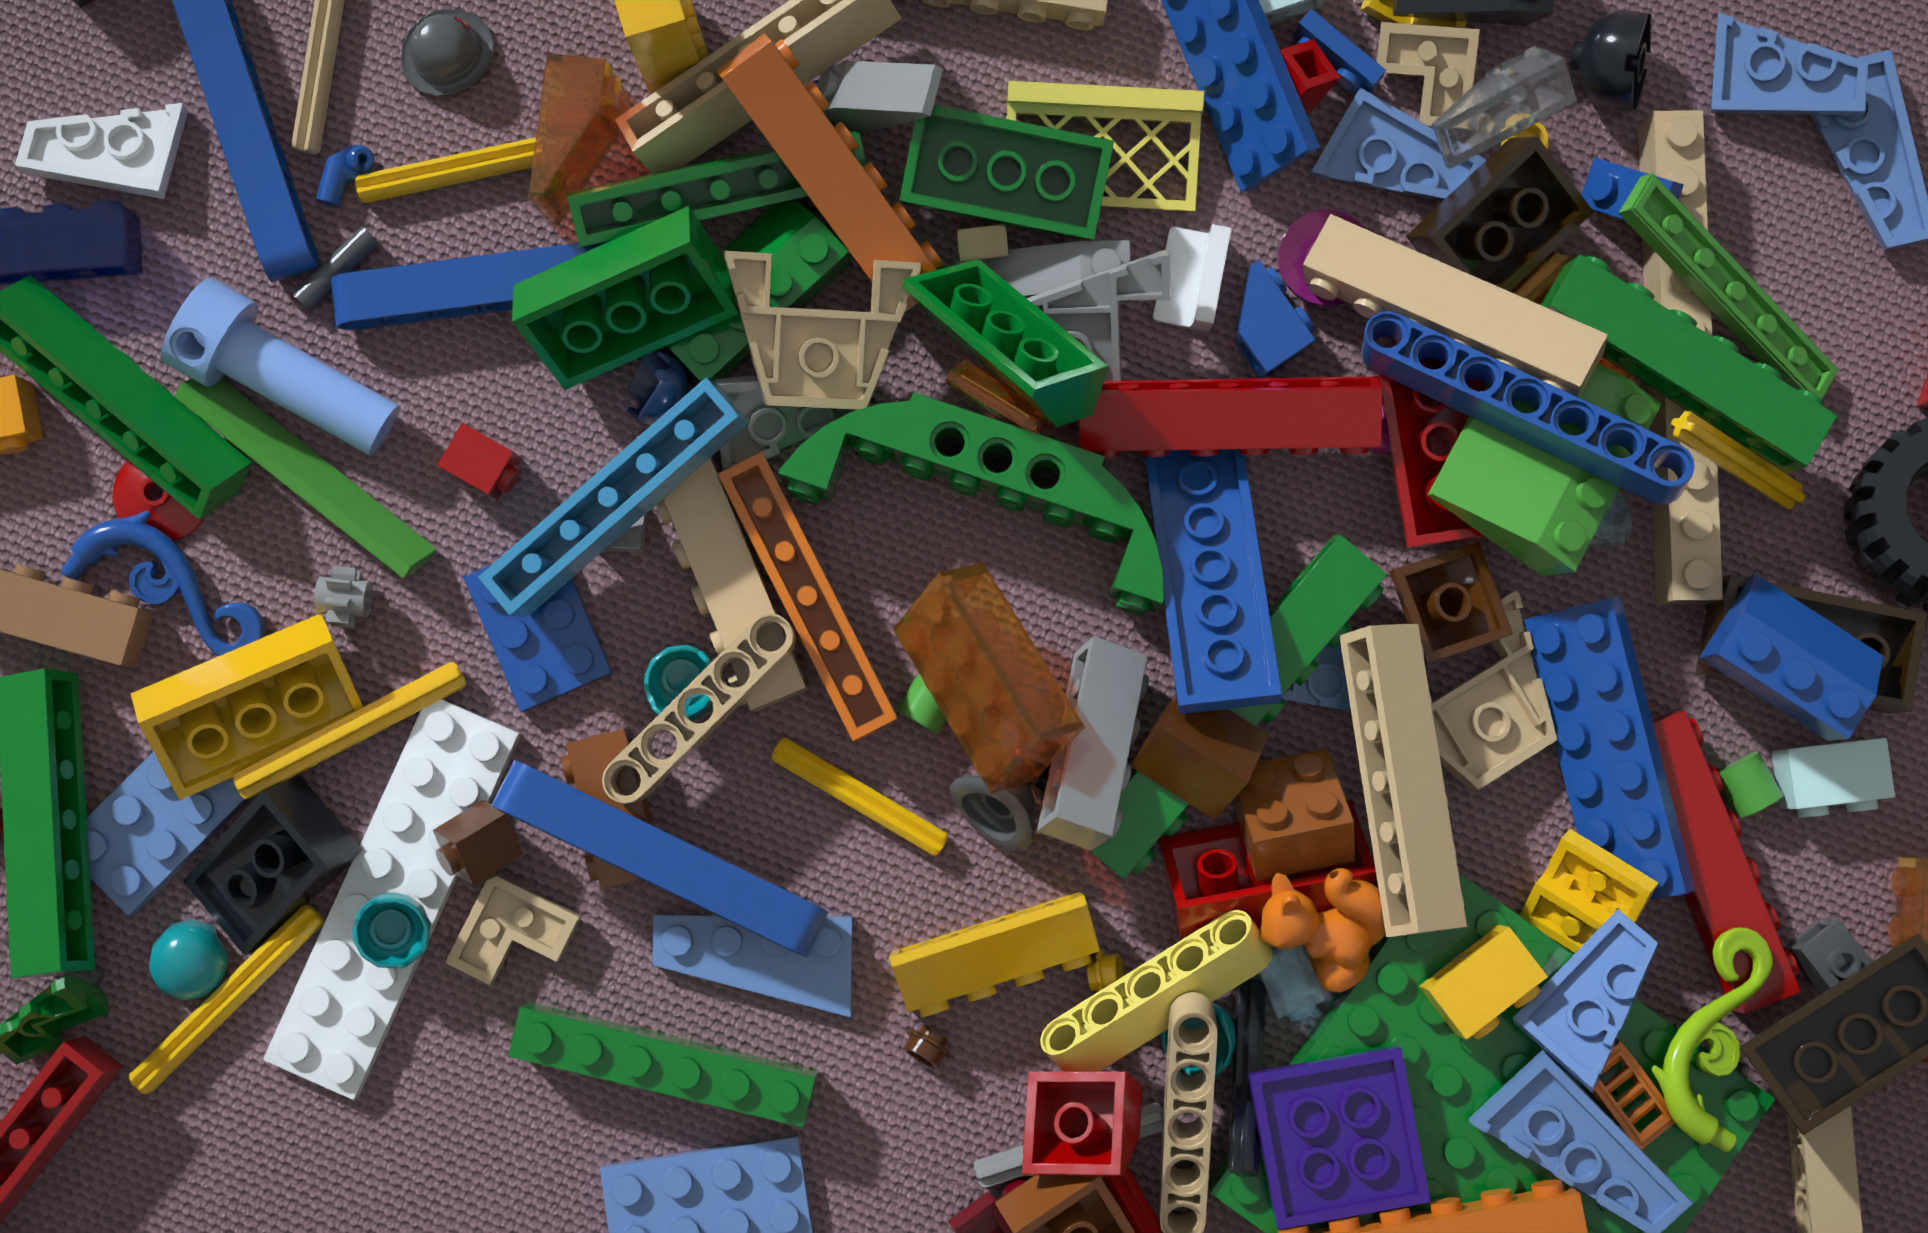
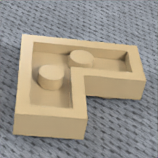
(1439, 54)
(505, 915)

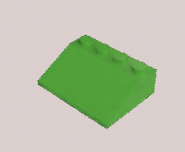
(1528, 498)

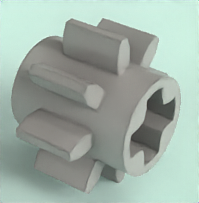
(343, 596)

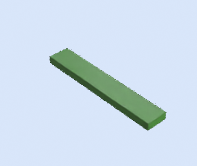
(1725, 286)
(307, 475)

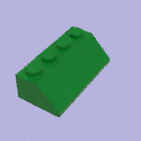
(802, 266)
(1012, 339)

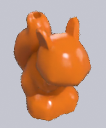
(1334, 939)

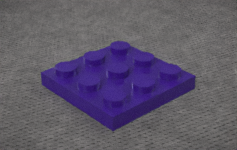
(1338, 1137)

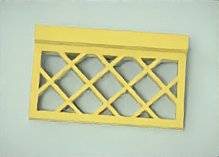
(1121, 104)

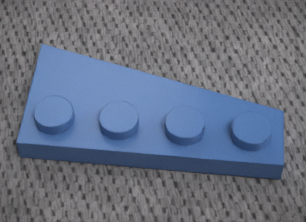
(1881, 158)
(736, 957)
(1568, 1133)

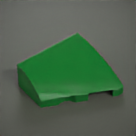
(39, 1024)

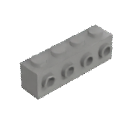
(1093, 768)

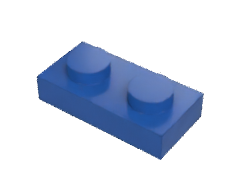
(1349, 61)
(1611, 184)

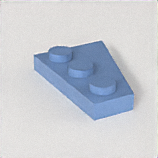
(1389, 152)
(1590, 998)

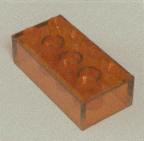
(987, 677)

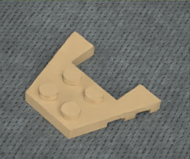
(817, 353)
(1496, 714)

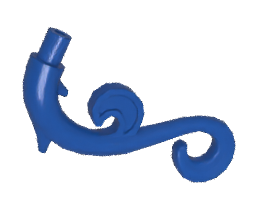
(179, 576)

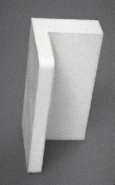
(1196, 277)

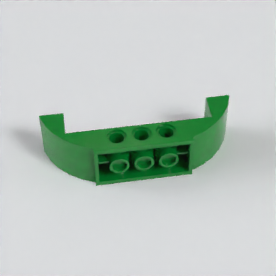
(915, 428)

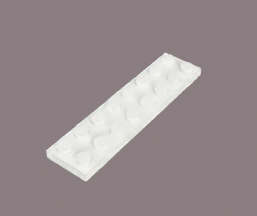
(342, 999)

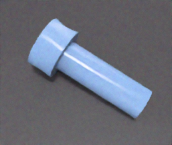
(219, 337)

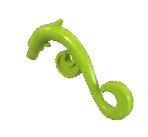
(1724, 1046)

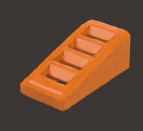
(1644, 1085)

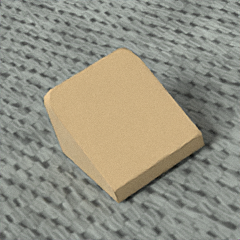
(982, 242)

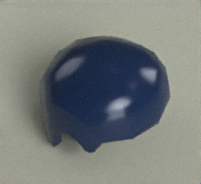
(657, 386)

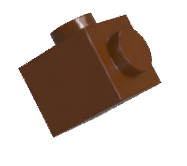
(476, 843)

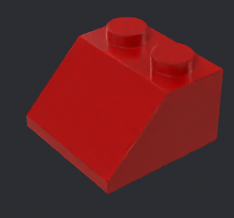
(1081, 1123)

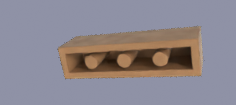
(73, 617)

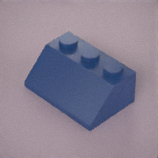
(1795, 660)

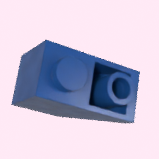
(1267, 325)

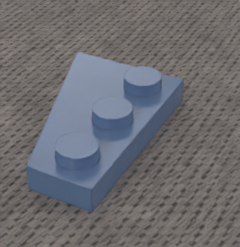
(1778, 75)

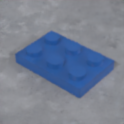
(548, 650)

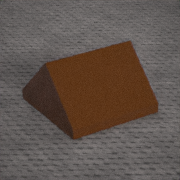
(1452, 602)
(1201, 756)

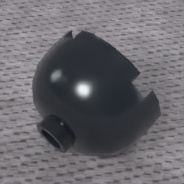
(1614, 59)

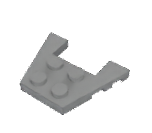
(1091, 305)

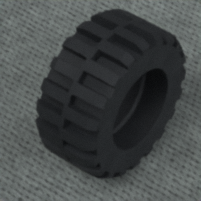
(1881, 517)

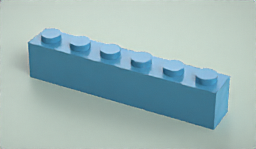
(614, 499)

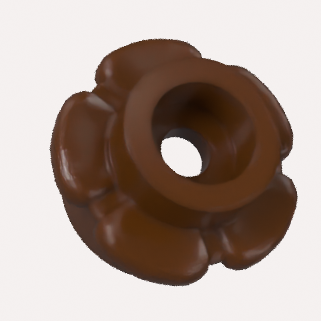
(927, 1046)

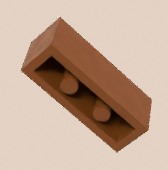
(585, 769)

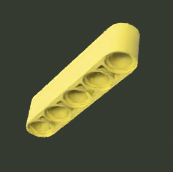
(1140, 1002)

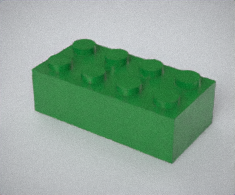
(1007, 172)
(624, 298)

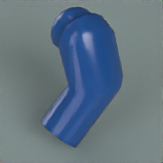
(341, 170)

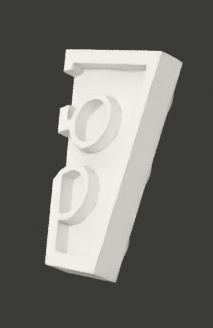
(110, 152)

